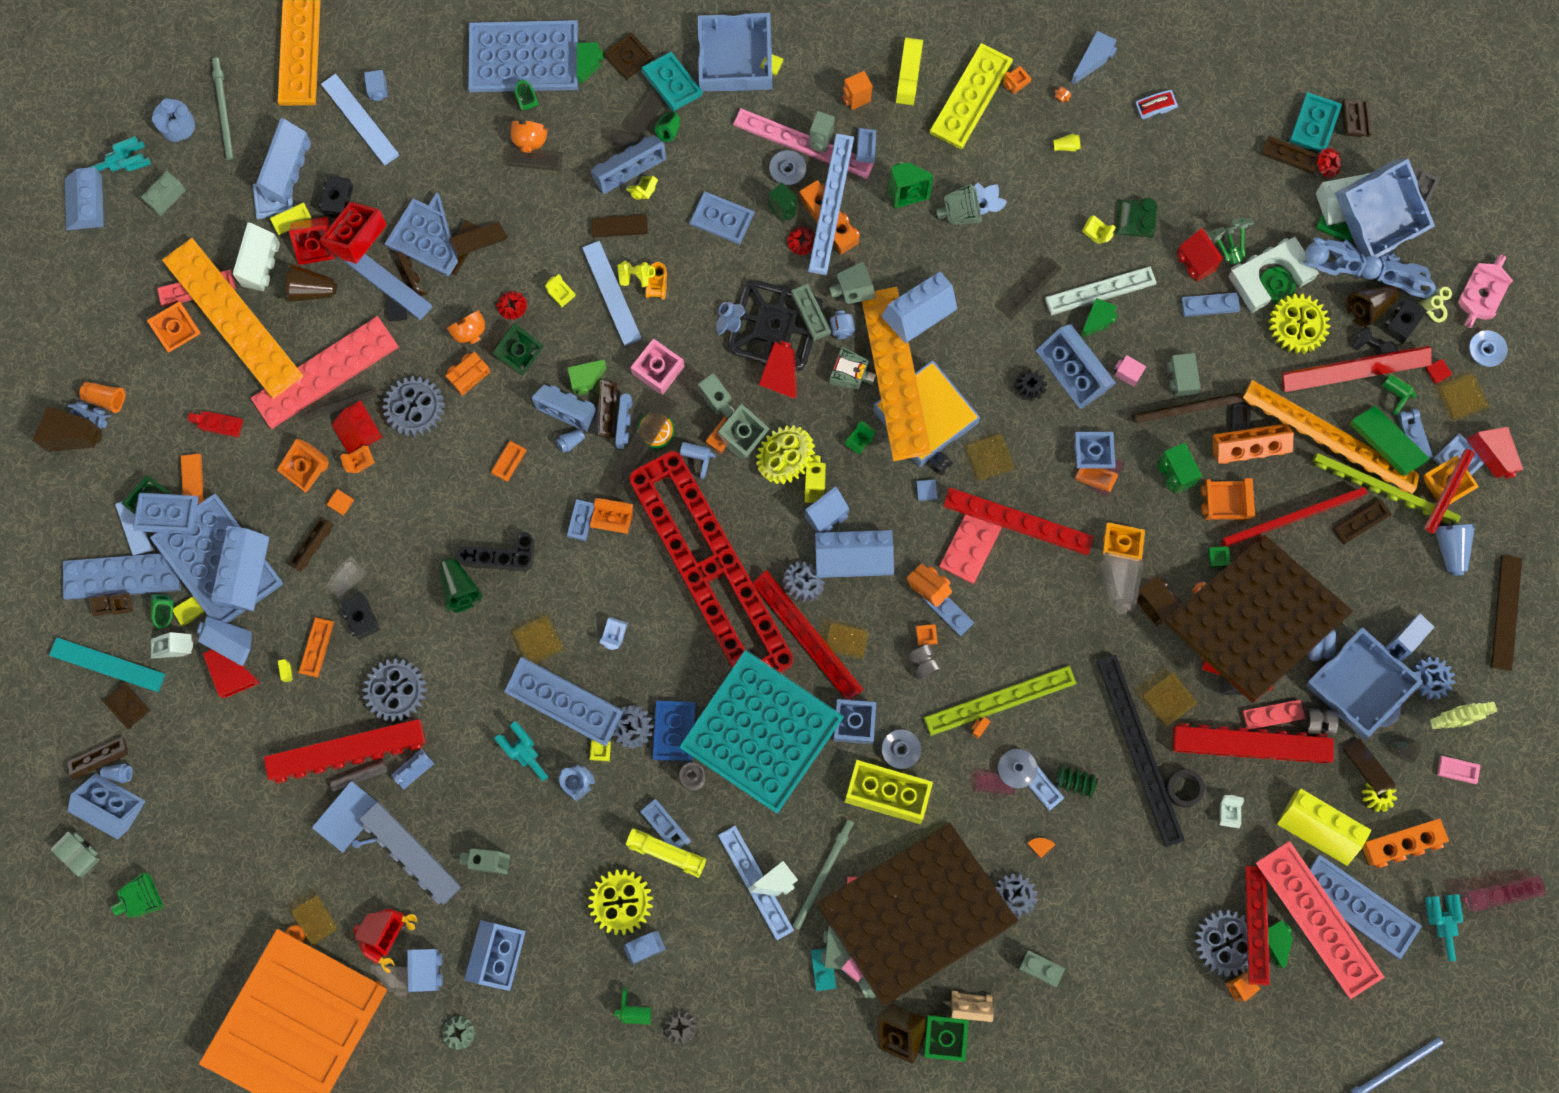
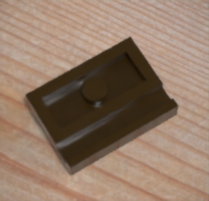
(1356, 118)
(126, 705)

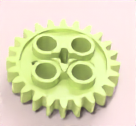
(1463, 715)

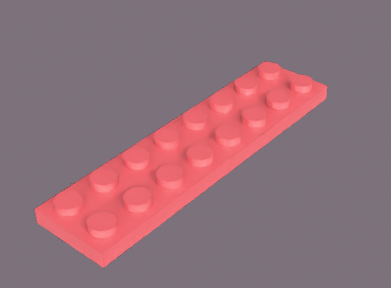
(328, 371)
(1319, 919)

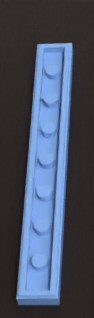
(831, 204)

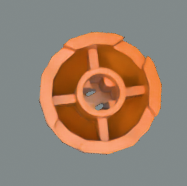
(528, 136)
(468, 328)

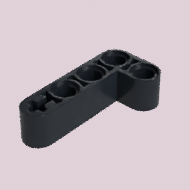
(496, 554)

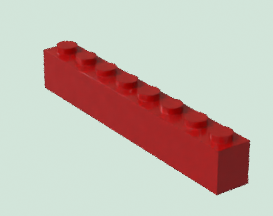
(1253, 744)
(345, 750)

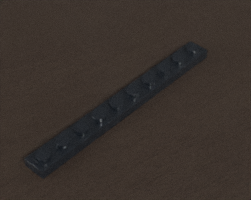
(1140, 751)

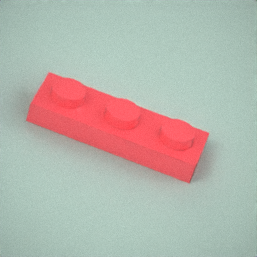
(1273, 714)

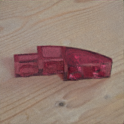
(1505, 893)

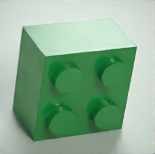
(1179, 468)
(945, 1038)

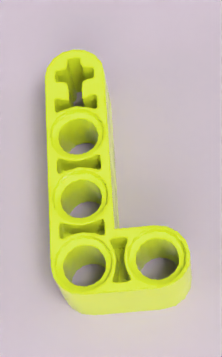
(909, 71)

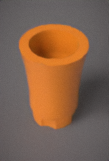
(103, 396)

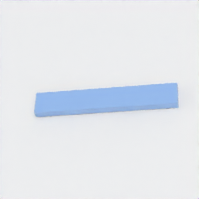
(360, 119)
(612, 293)
(751, 874)

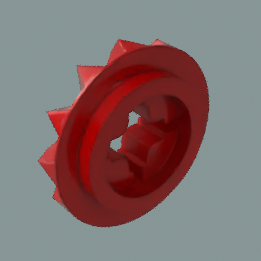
(1324, 162)
(794, 244)
(508, 312)

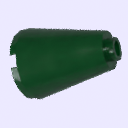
(457, 587)

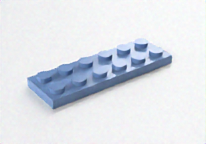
(117, 575)
(564, 701)
(1366, 909)

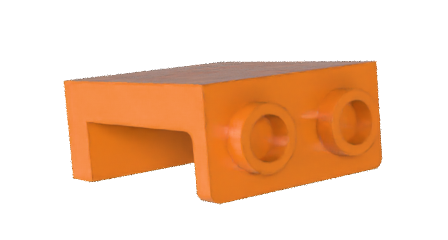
(1228, 500)

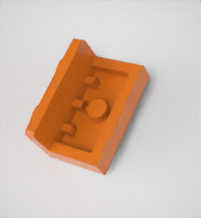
(612, 515)

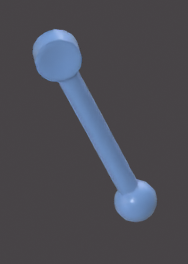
(356, 844)

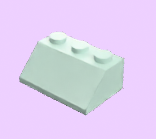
(1328, 200)
(256, 257)

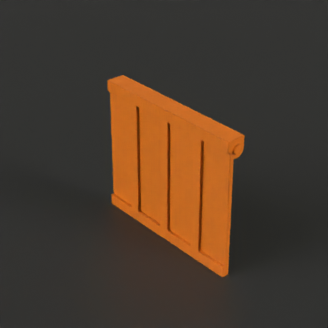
(293, 1021)

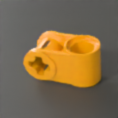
(657, 284)

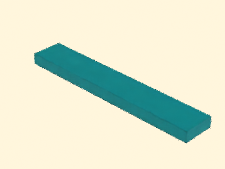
(107, 664)

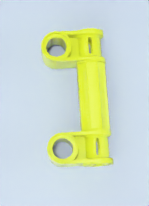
(647, 844)

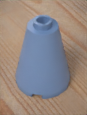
(1455, 546)

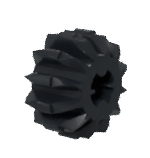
(1037, 381)

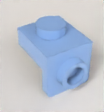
(613, 633)

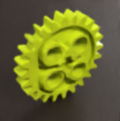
(1316, 326)
(785, 454)
(622, 920)

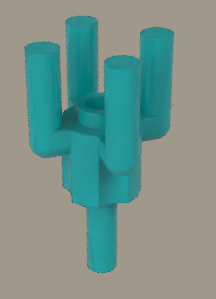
(122, 158)
(521, 750)
(1445, 921)

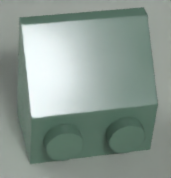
(742, 432)

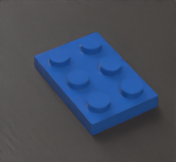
(672, 726)

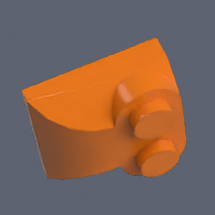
(174, 326)
(303, 464)

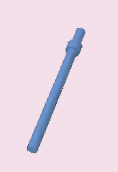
(1398, 1067)

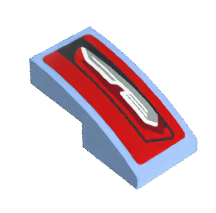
(1156, 104)

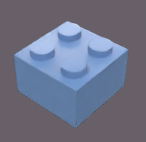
(857, 723)

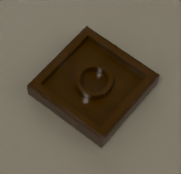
(628, 56)

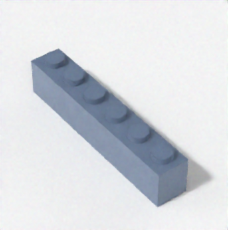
(410, 853)

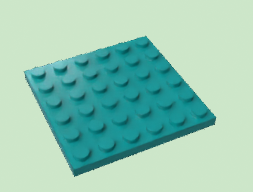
(761, 731)

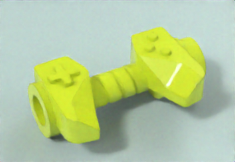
(642, 271)

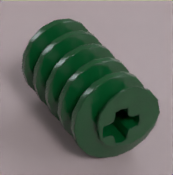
(1076, 781)

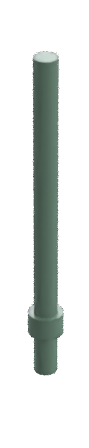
(218, 76)
(841, 839)

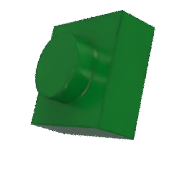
(1218, 557)

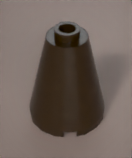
(308, 285)
(1371, 303)

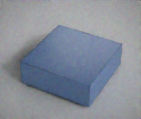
(926, 490)

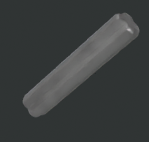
(359, 776)

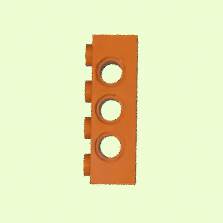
(841, 242)
(1253, 443)
(1435, 836)

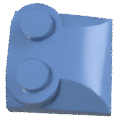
(1094, 449)

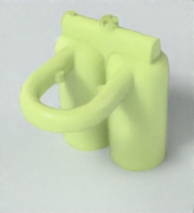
(1436, 302)

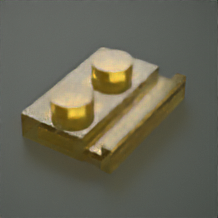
(847, 640)
(315, 920)

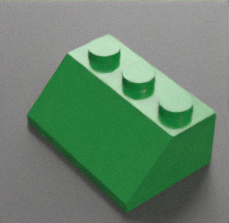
(909, 184)

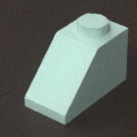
(171, 645)
(775, 882)

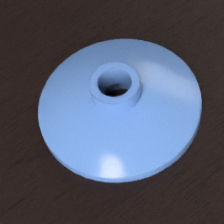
(1492, 341)

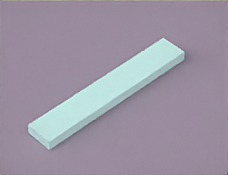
(1102, 290)

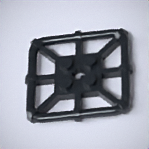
(763, 330)

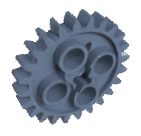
(398, 399)
(382, 677)
(1218, 926)

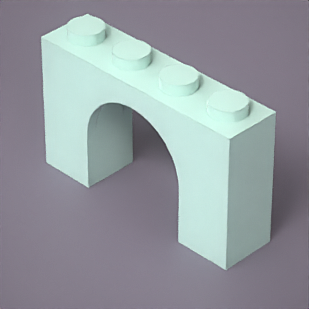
(1287, 254)

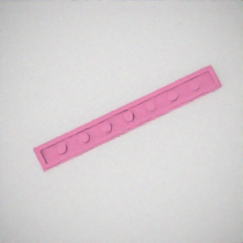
(793, 139)

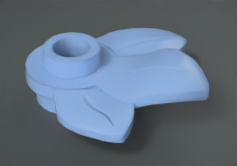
(989, 198)

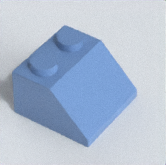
(827, 511)
(424, 970)

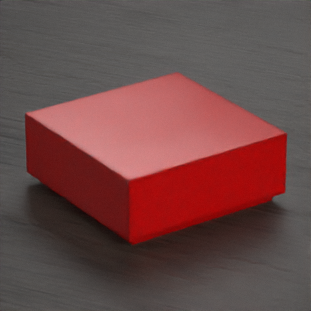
(1438, 371)

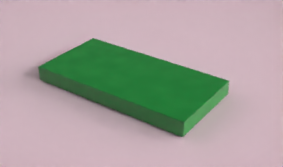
(1389, 441)

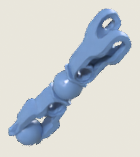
(1369, 267)

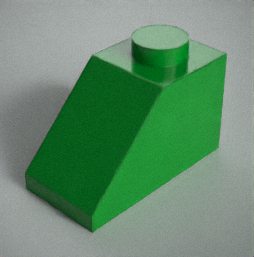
(588, 60)
(1100, 317)
(1280, 942)

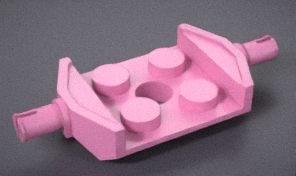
(1494, 281)

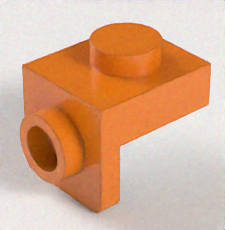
(1016, 79)
(357, 460)

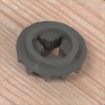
(688, 1033)

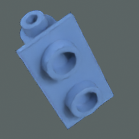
(95, 415)
(412, 769)

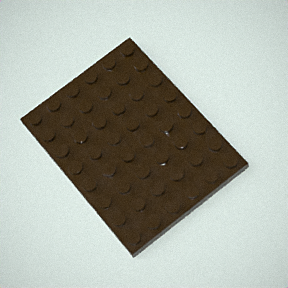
(1258, 618)
(916, 914)

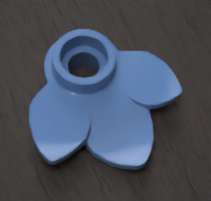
(729, 317)

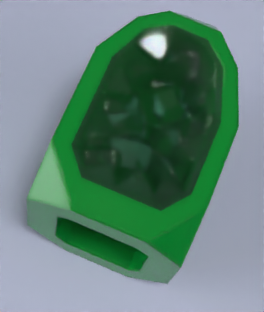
(525, 95)
(667, 126)
(161, 610)

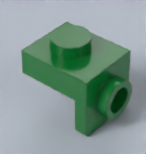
(860, 437)

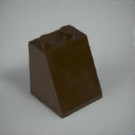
(65, 431)

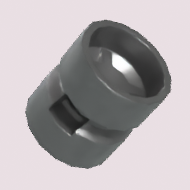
(924, 661)
(1323, 722)
(692, 776)

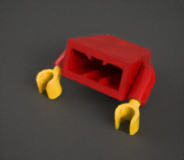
(379, 932)

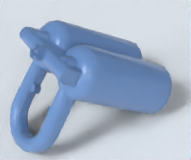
(698, 452)
(1325, 649)

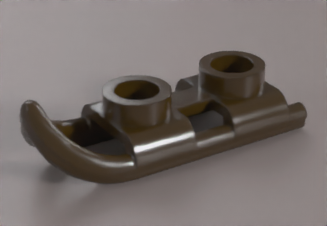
(413, 278)

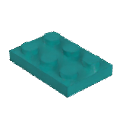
(672, 81)
(1315, 122)

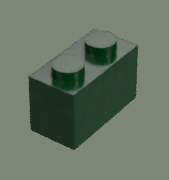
(782, 202)

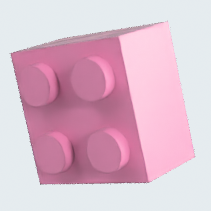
(657, 367)

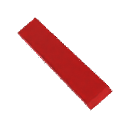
(1257, 926)

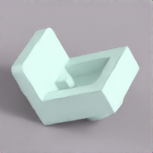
(1230, 811)

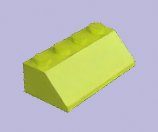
(1323, 827)

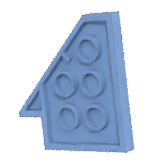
(424, 236)

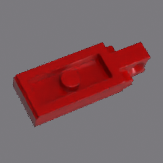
(217, 423)

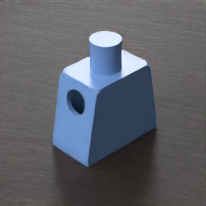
(644, 947)

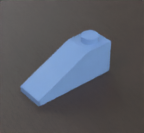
(1096, 55)

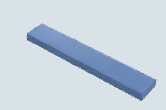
(391, 286)

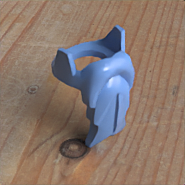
(585, 776)

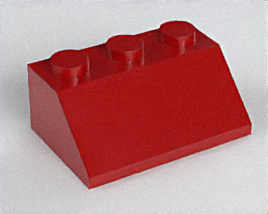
(354, 231)

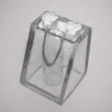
(1121, 580)

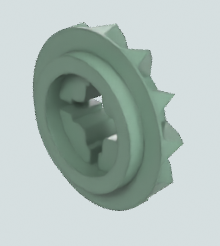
(466, 1037)

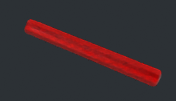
(1449, 491)

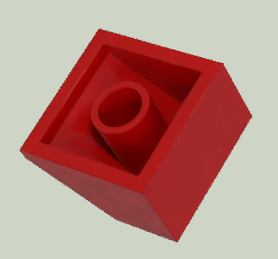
(306, 240)
(1199, 255)
(356, 427)

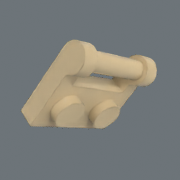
(972, 1006)

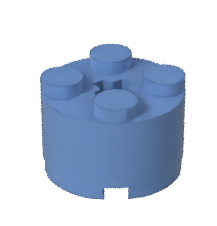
(173, 120)

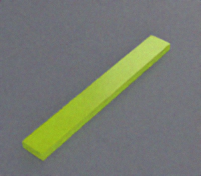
(1000, 700)

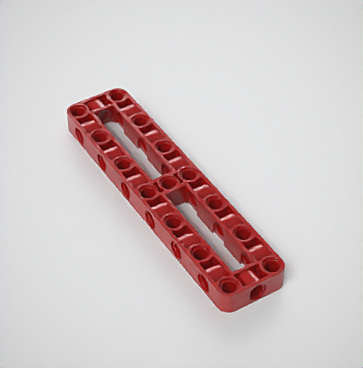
(721, 548)

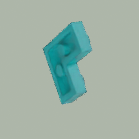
(823, 976)

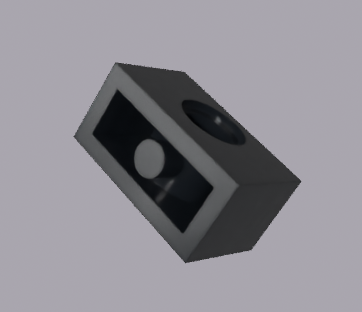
(332, 187)
(1412, 313)
(354, 606)

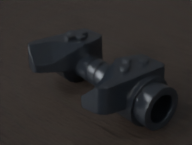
(1364, 337)

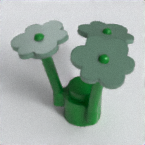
(1234, 253)

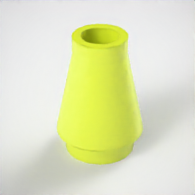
(1067, 143)

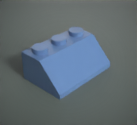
(84, 199)
(564, 407)
(105, 805)
(495, 955)

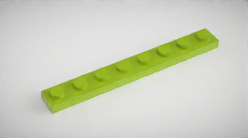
(1377, 486)

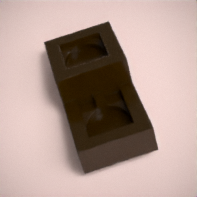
(110, 603)

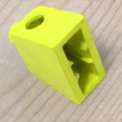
(815, 480)

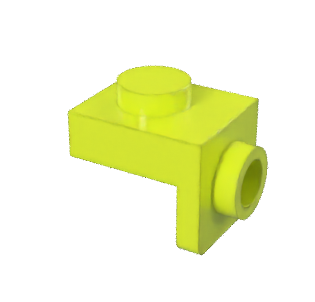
(644, 189)
(1098, 230)
(559, 290)

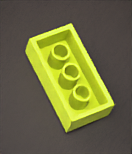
(888, 792)

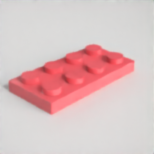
(970, 548)

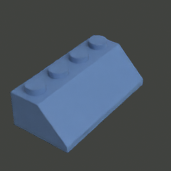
(283, 162)
(629, 163)
(921, 307)
(1075, 366)
(854, 554)
(240, 569)

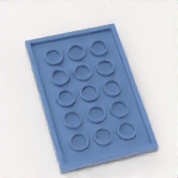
(527, 50)
(198, 556)

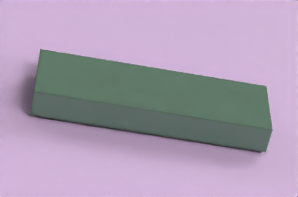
(810, 312)

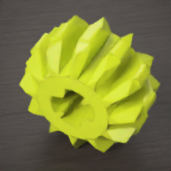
(1382, 803)

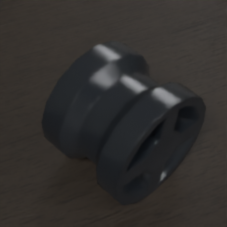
(940, 463)

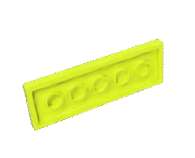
(971, 96)

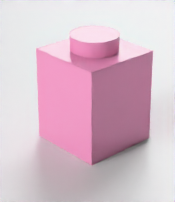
(1129, 370)

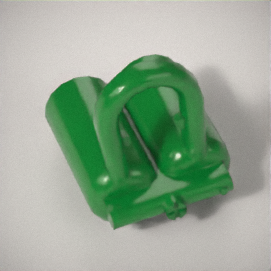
(1400, 389)
(633, 1014)

